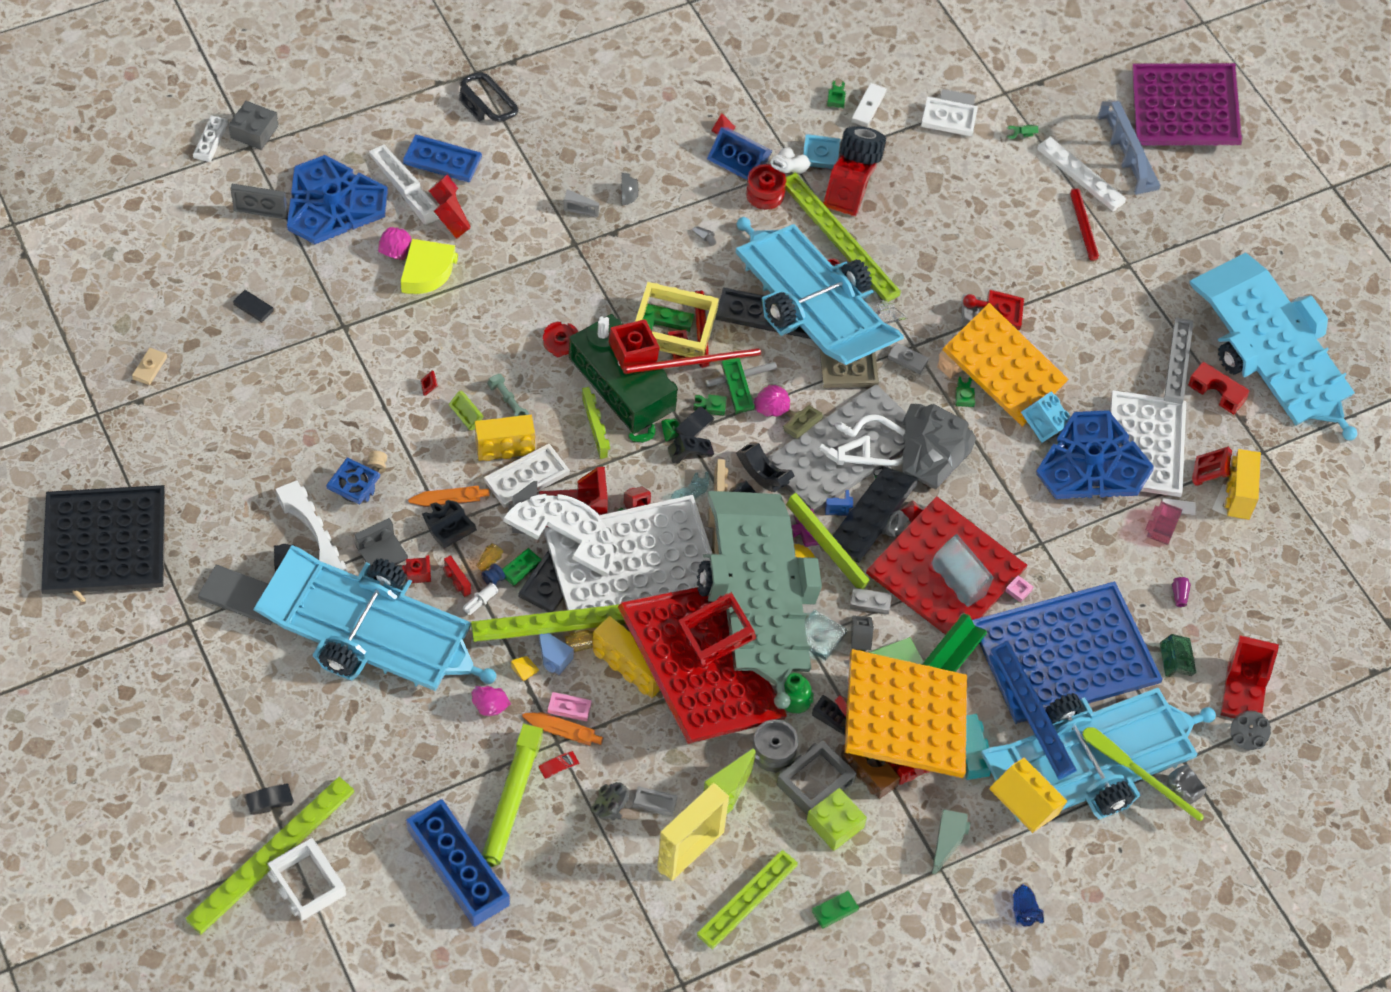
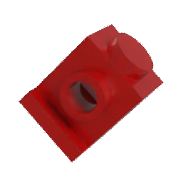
(418, 569)

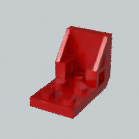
(847, 185)
(590, 490)
(1248, 676)

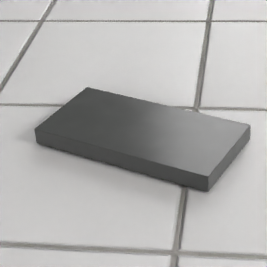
(234, 592)

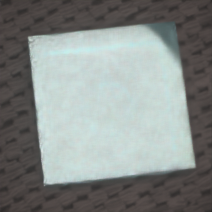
(823, 634)

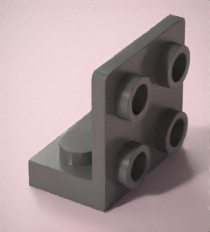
(380, 542)

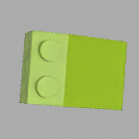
(733, 777)

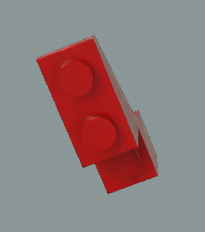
(449, 209)

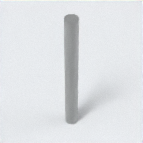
(748, 372)

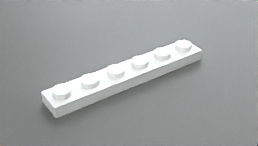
(1081, 174)

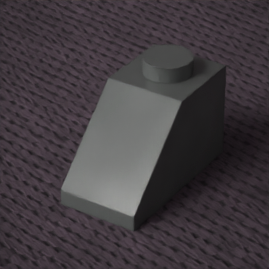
(861, 633)

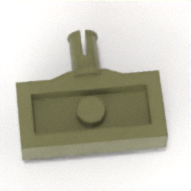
(801, 421)

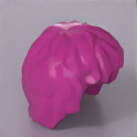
(395, 243)
(772, 401)
(489, 700)

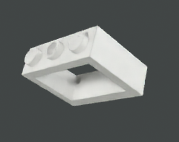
(306, 849)

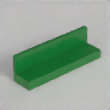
(956, 645)

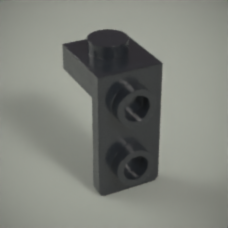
(687, 444)

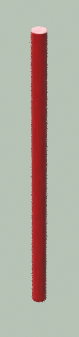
(691, 361)

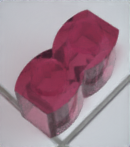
(1164, 522)

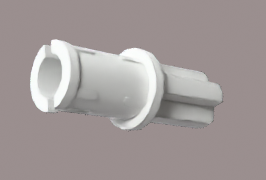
(480, 598)

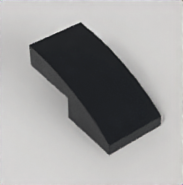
(695, 423)
(268, 798)

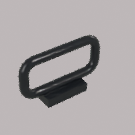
(477, 106)

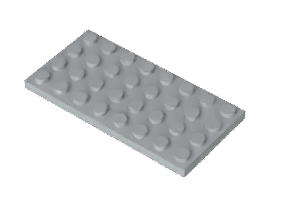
(821, 477)

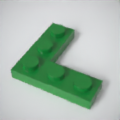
(668, 318)

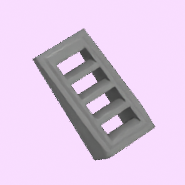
(580, 204)

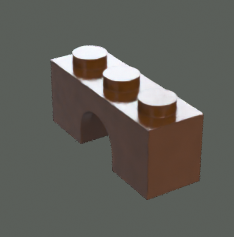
(878, 779)

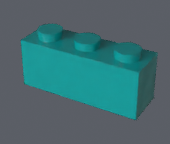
(975, 743)

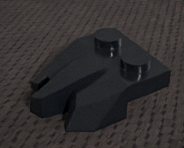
(448, 523)

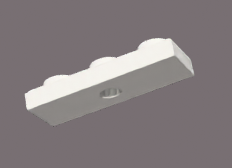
(868, 105)
(210, 138)

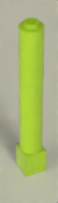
(499, 833)

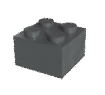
(253, 125)

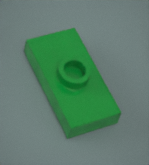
(521, 566)

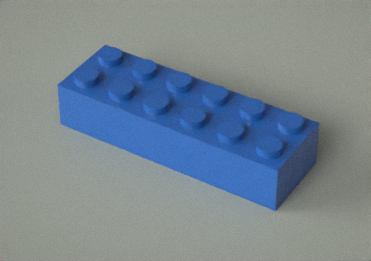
(458, 862)

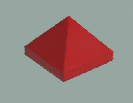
(429, 383)
(911, 510)

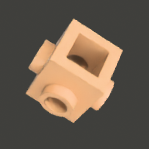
(947, 365)

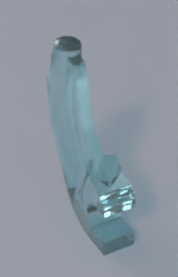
(696, 487)

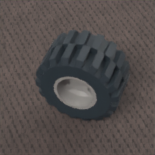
(863, 145)

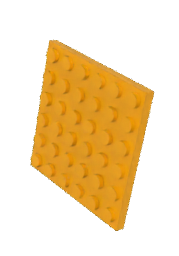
(906, 713)

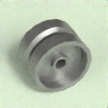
(775, 745)

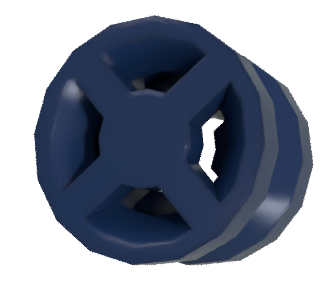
(493, 574)

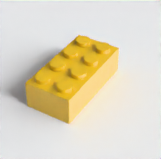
(622, 654)

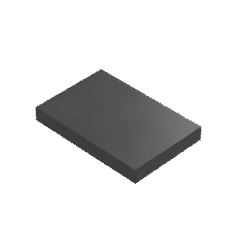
(259, 201)

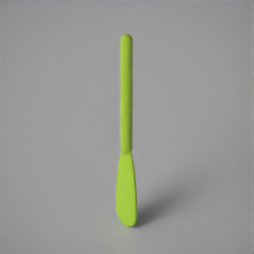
(1110, 749)

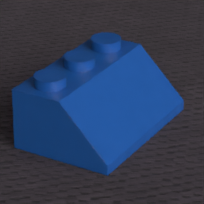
(737, 152)

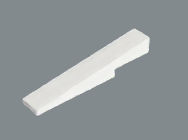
(405, 184)

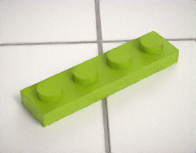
(594, 416)

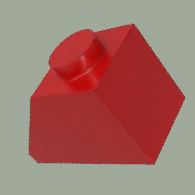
(637, 497)

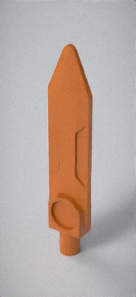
(460, 495)
(563, 728)

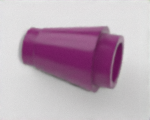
(1181, 589)

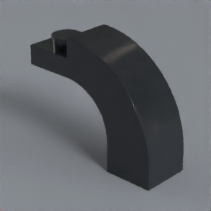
(761, 469)

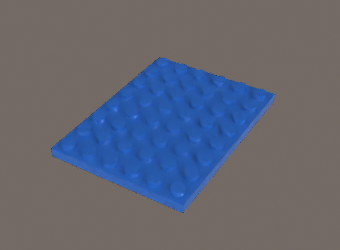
(1071, 646)

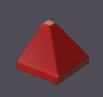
(722, 121)

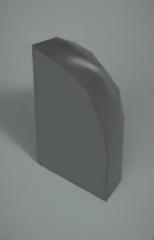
(629, 189)

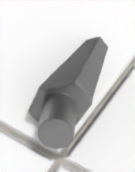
(705, 234)

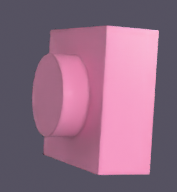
(1019, 589)

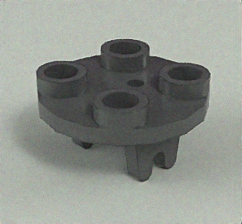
(1241, 728)
(611, 801)

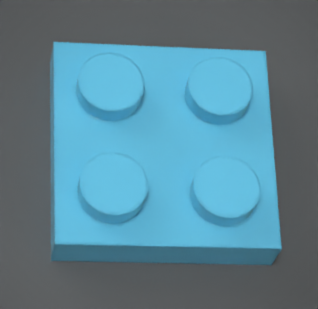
(821, 150)

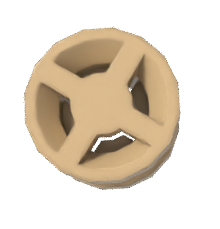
(377, 461)

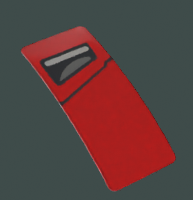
(558, 764)

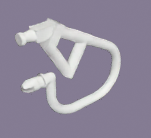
(839, 455)

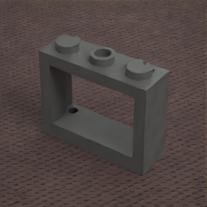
(796, 795)

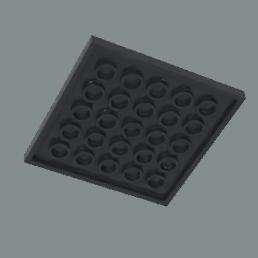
(103, 539)

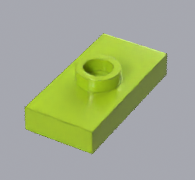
(465, 410)

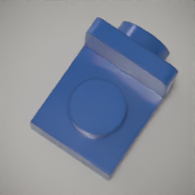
(839, 506)

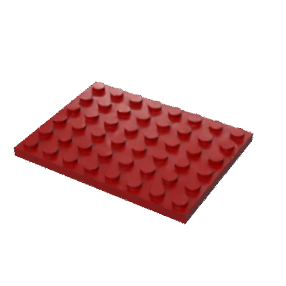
(706, 698)

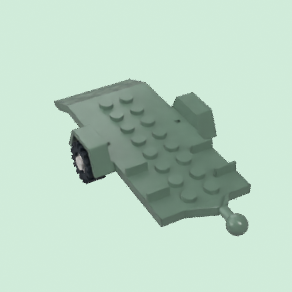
(761, 559)

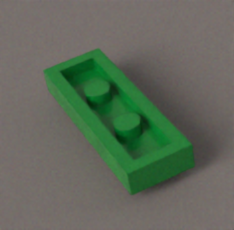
(737, 385)

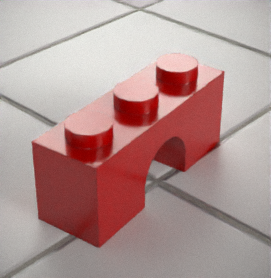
(1209, 378)

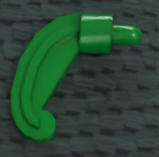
(643, 437)

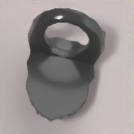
(895, 525)

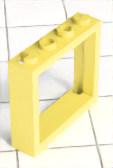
(674, 344)
(707, 811)

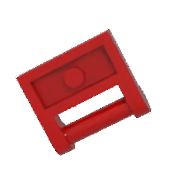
(1210, 461)

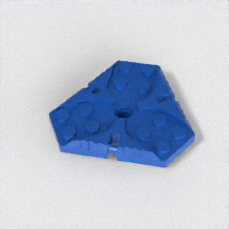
(327, 199)
(1094, 459)

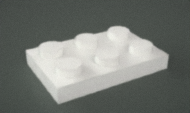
(949, 116)

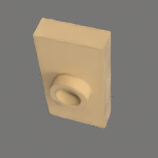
(149, 366)

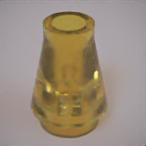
(490, 555)

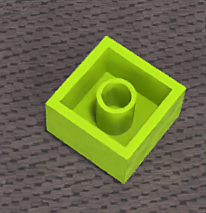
(836, 819)

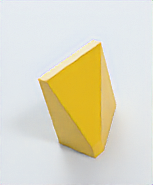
(524, 667)

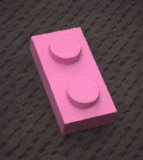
(569, 706)

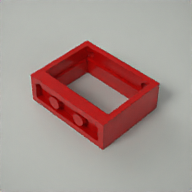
(726, 645)

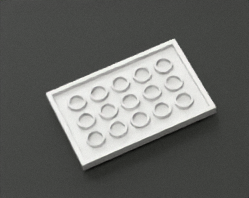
(1160, 435)

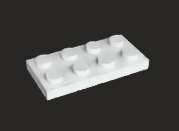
(540, 466)

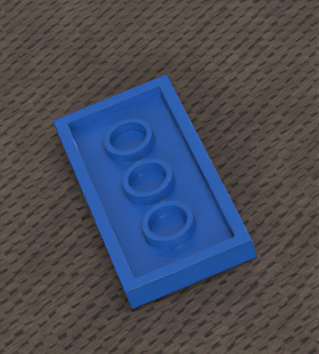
(442, 158)

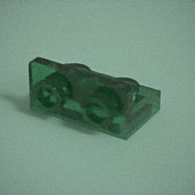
(1177, 655)

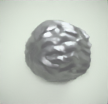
(1186, 784)

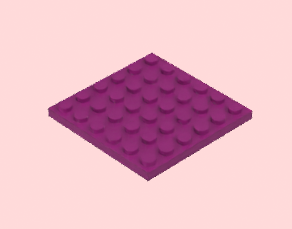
(1186, 104)

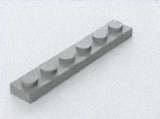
(1178, 361)

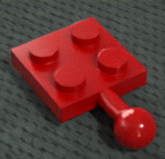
(1007, 305)

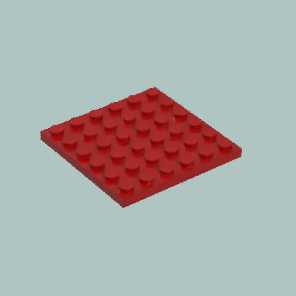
(910, 576)

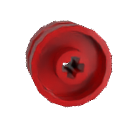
(765, 187)

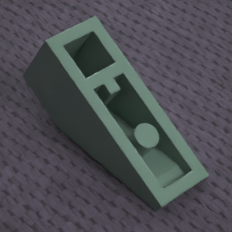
(950, 835)

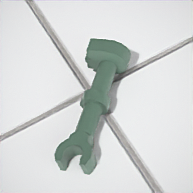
(497, 381)

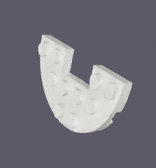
(570, 519)

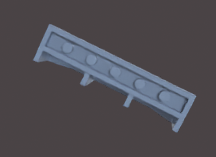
(1133, 152)

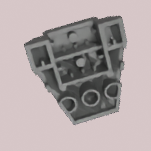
(934, 443)

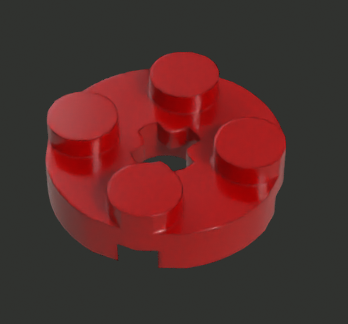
(551, 335)

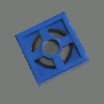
(352, 483)

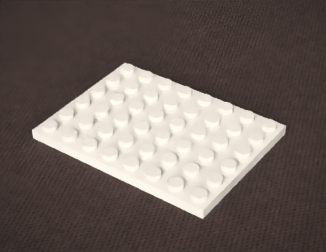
(653, 550)

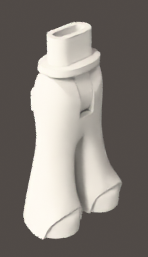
(786, 162)

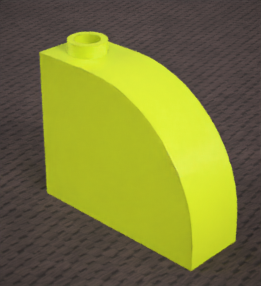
(427, 266)

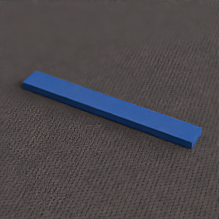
(1033, 710)

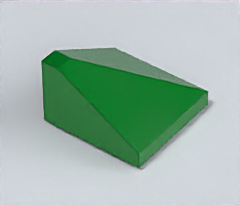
(669, 427)

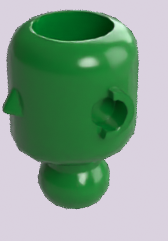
(800, 693)

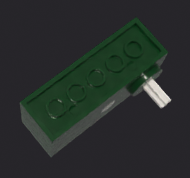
(634, 397)

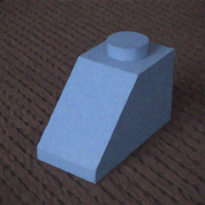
(555, 653)

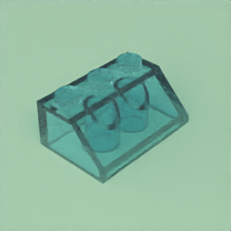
(962, 571)

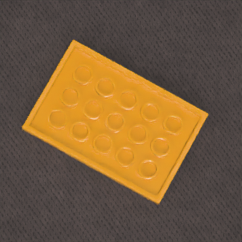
(1004, 362)

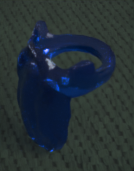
(1026, 907)

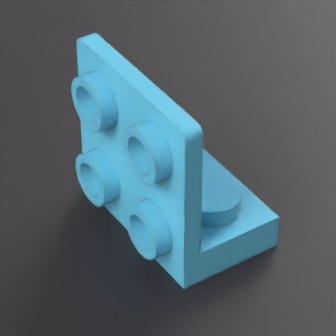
(1046, 416)

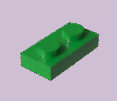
(835, 909)

